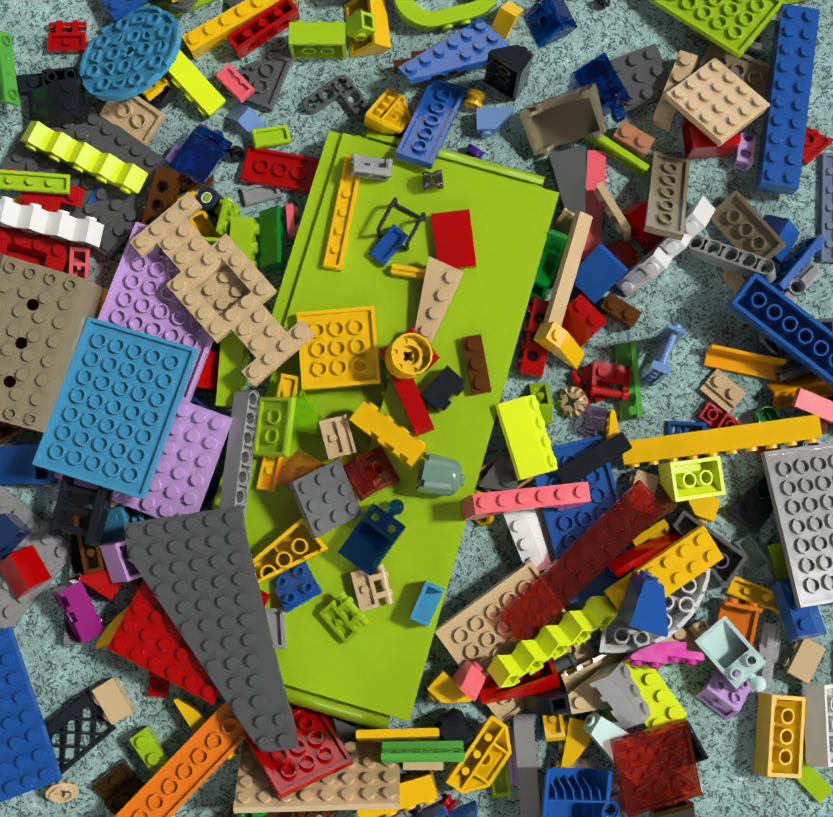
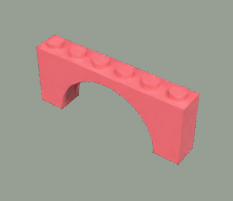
(558, 496)

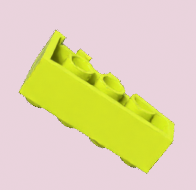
(195, 86)

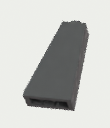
(569, 177)

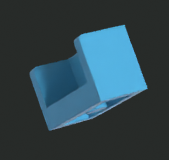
(427, 603)

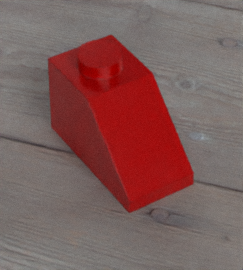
(102, 583)

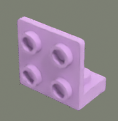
(722, 696)

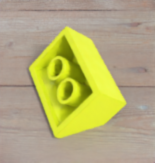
(692, 478)

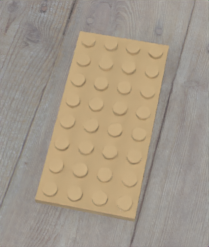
(356, 787)

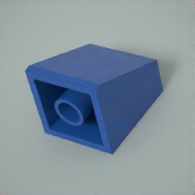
(598, 274)
(645, 604)

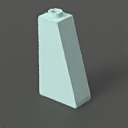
(601, 732)

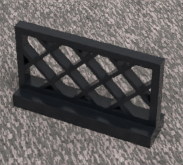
(69, 714)

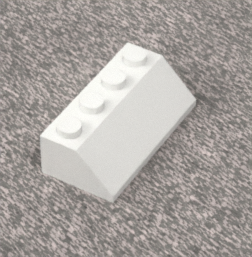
(530, 536)
(818, 724)

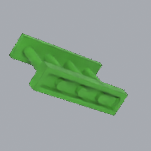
(7, 71)

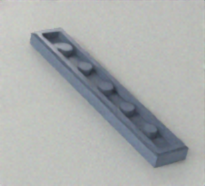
(826, 207)

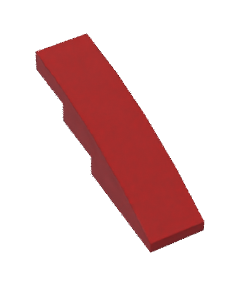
(640, 554)

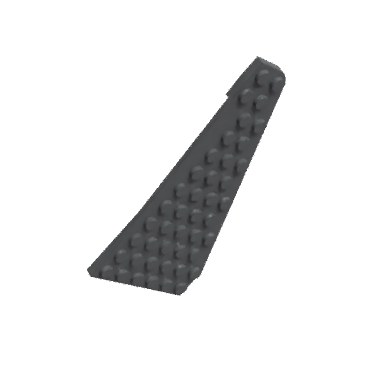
(211, 592)

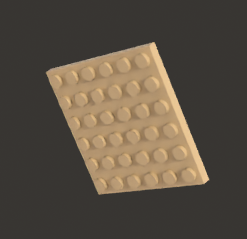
(480, 634)

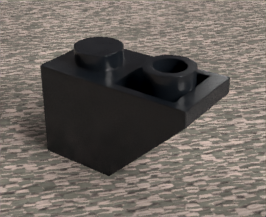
(548, 702)

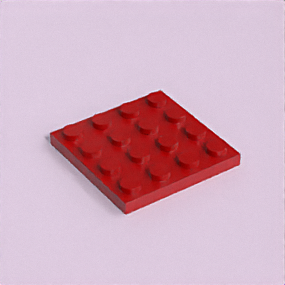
(317, 755)

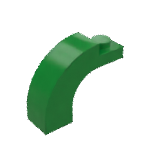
(549, 264)

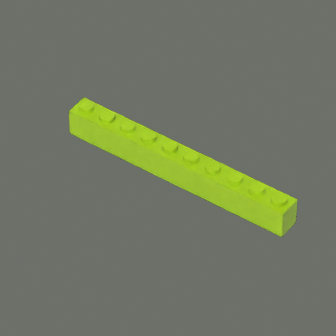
(232, 350)

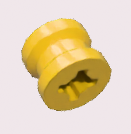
(474, 99)

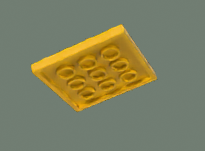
(342, 349)

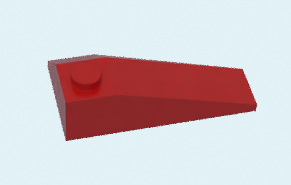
(539, 682)

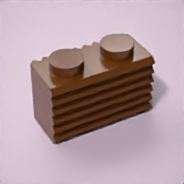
(619, 311)

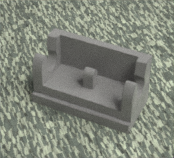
(370, 167)

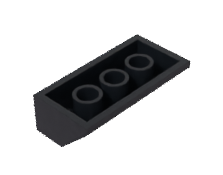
(508, 69)

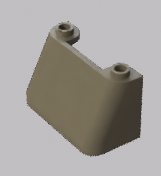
(563, 119)

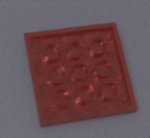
(656, 767)

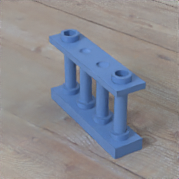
(658, 367)

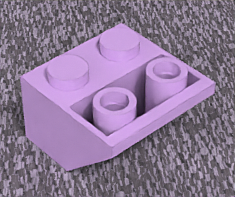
(118, 562)

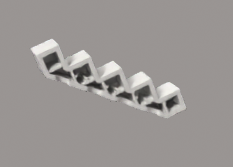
(57, 224)

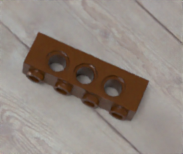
(168, 198)

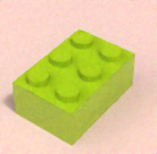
(318, 39)

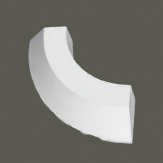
(679, 609)

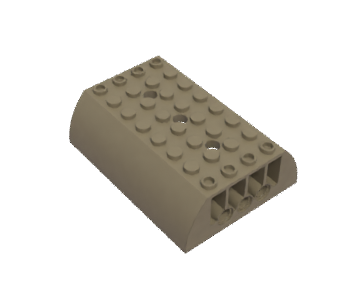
(50, 336)

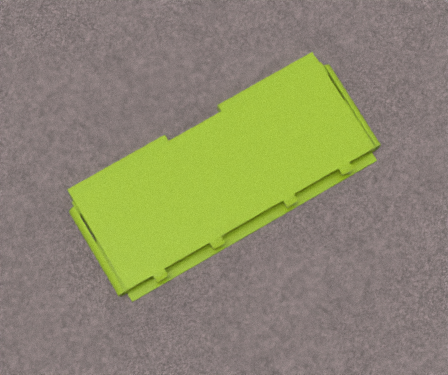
(510, 219)

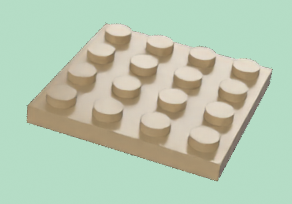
(717, 101)

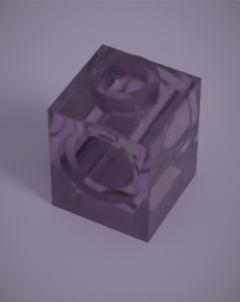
(594, 420)

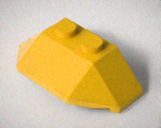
(388, 114)
(482, 757)

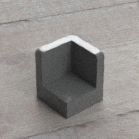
(343, 728)

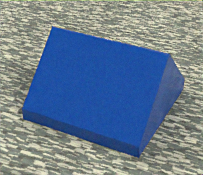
(786, 231)

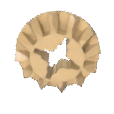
(580, 404)
(54, 792)

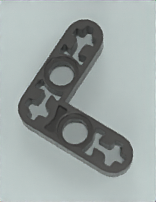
(337, 92)

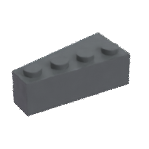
(725, 569)

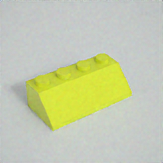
(526, 437)

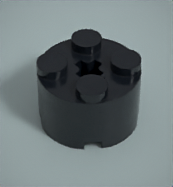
(452, 726)

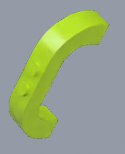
(444, 18)

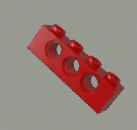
(263, 27)
(525, 366)

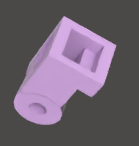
(744, 152)

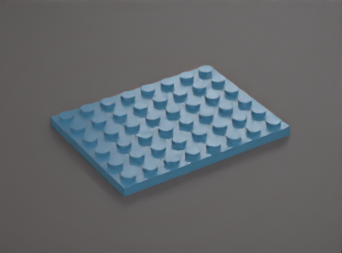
(116, 408)

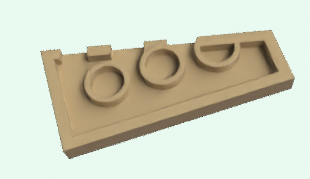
(437, 293)

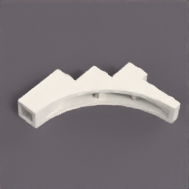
(661, 255)

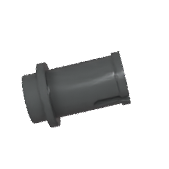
(565, 662)

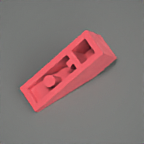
(79, 260)

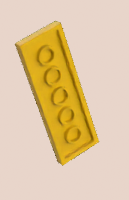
(674, 564)

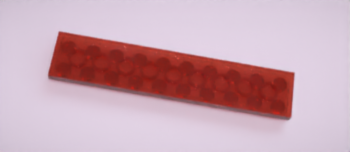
(581, 562)

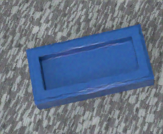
(388, 245)

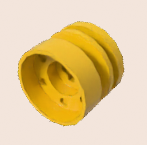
(419, 355)

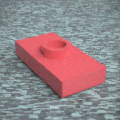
(235, 83)

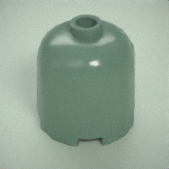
(439, 475)

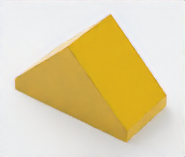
(506, 19)

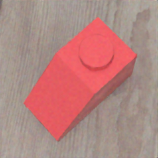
(470, 678)

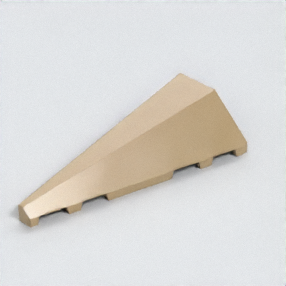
(574, 676)

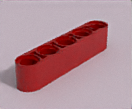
(411, 402)

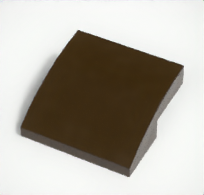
(117, 786)

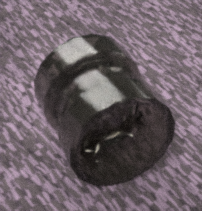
(436, 177)

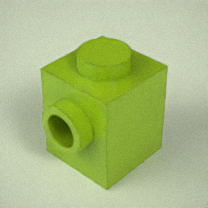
(360, 25)

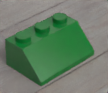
(271, 239)

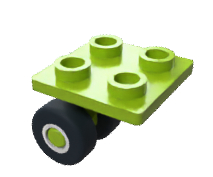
(218, 206)

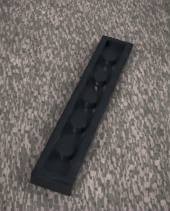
(75, 569)

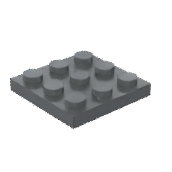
(642, 75)
(325, 498)

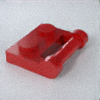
(609, 374)

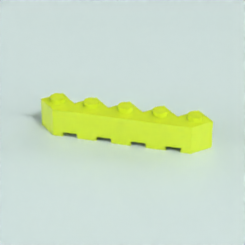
(84, 158)
(552, 641)

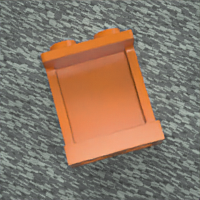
(741, 615)

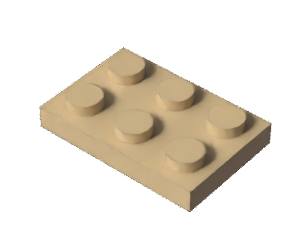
(135, 117)

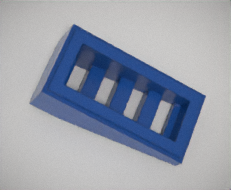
(703, 425)

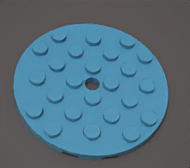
(148, 39)

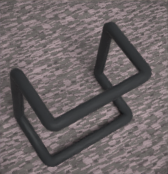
(422, 217)

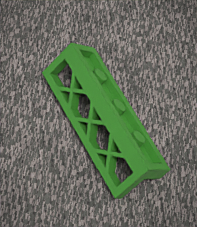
(627, 355)

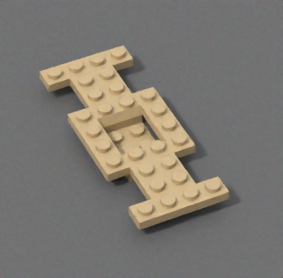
(208, 271)

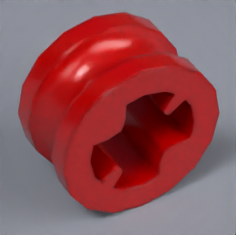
(448, 802)

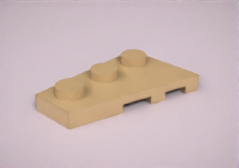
(613, 212)

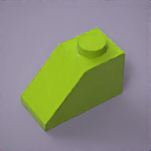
(542, 394)

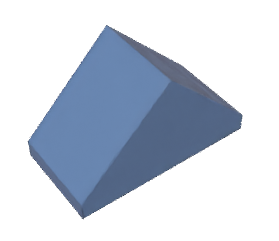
(245, 118)

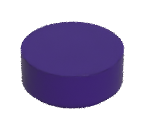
(474, 151)

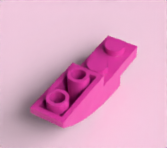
(662, 654)

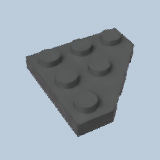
(266, 78)

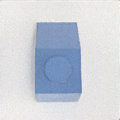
(491, 120)

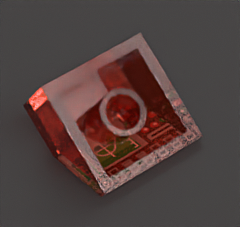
(370, 473)

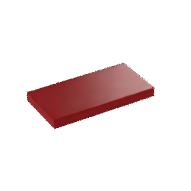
(279, 170)

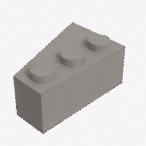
(622, 694)

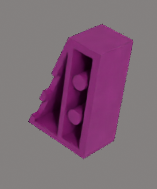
(78, 610)

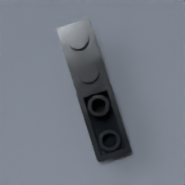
(30, 82)

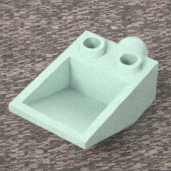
(730, 652)

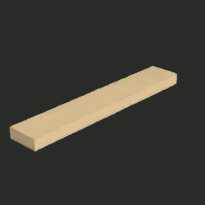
(568, 268)

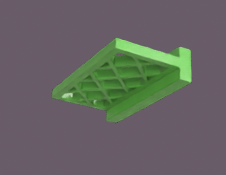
(423, 751)

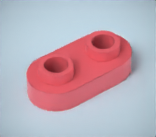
(291, 214)

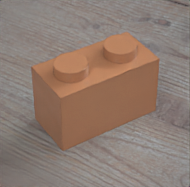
(633, 139)

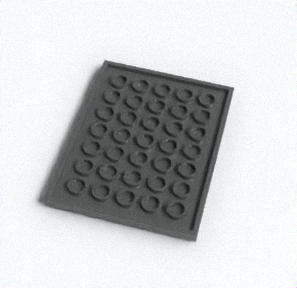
(113, 207)

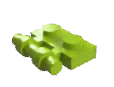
(341, 621)

